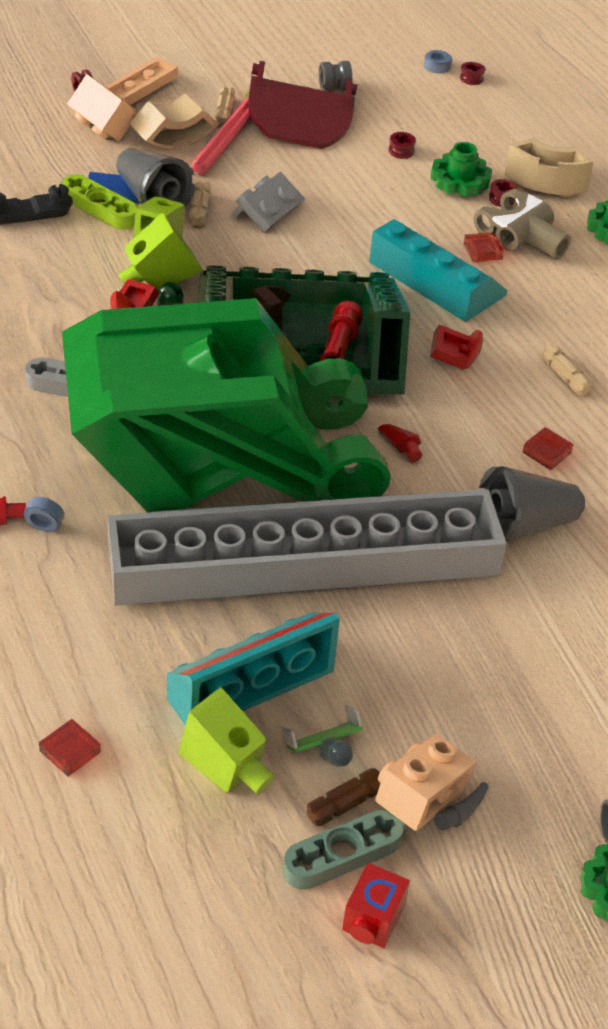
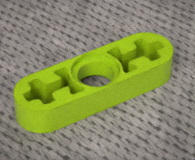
(115, 211)

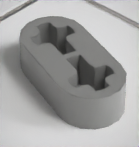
(47, 376)

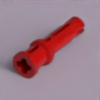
(342, 329)

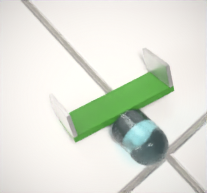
(331, 748)

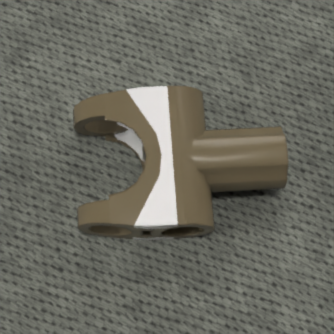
(527, 223)

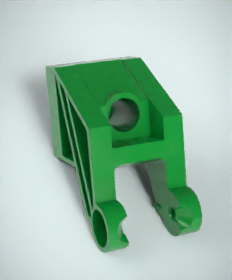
(212, 396)

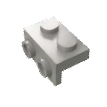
(269, 201)

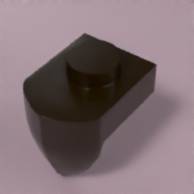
(272, 300)

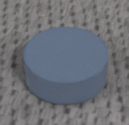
(438, 61)
(43, 514)

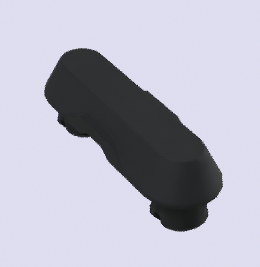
(38, 207)

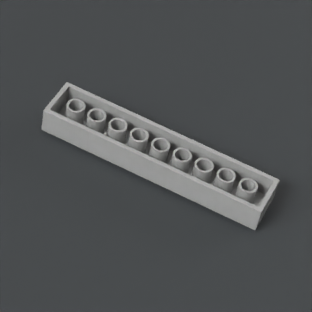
(303, 546)

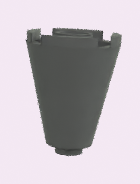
(156, 176)
(530, 501)

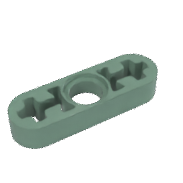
(333, 865)

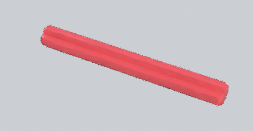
(222, 139)

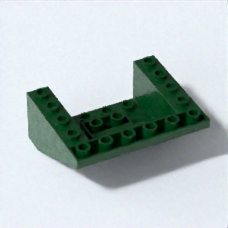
(382, 336)

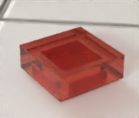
(483, 247)
(547, 448)
(69, 747)

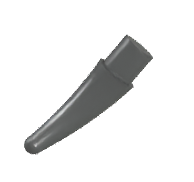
(461, 811)

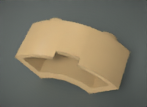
(173, 122)
(548, 168)

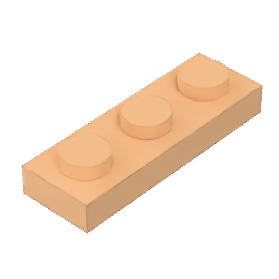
(143, 80)

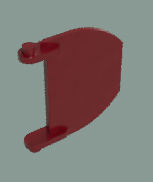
(299, 112)

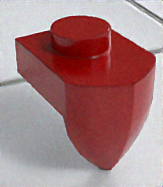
(134, 295)
(456, 347)

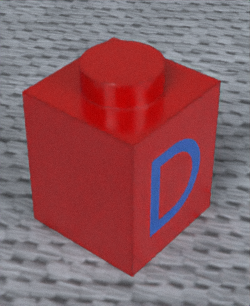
(375, 905)

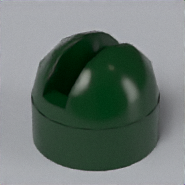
(170, 294)

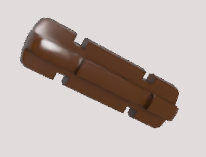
(344, 797)

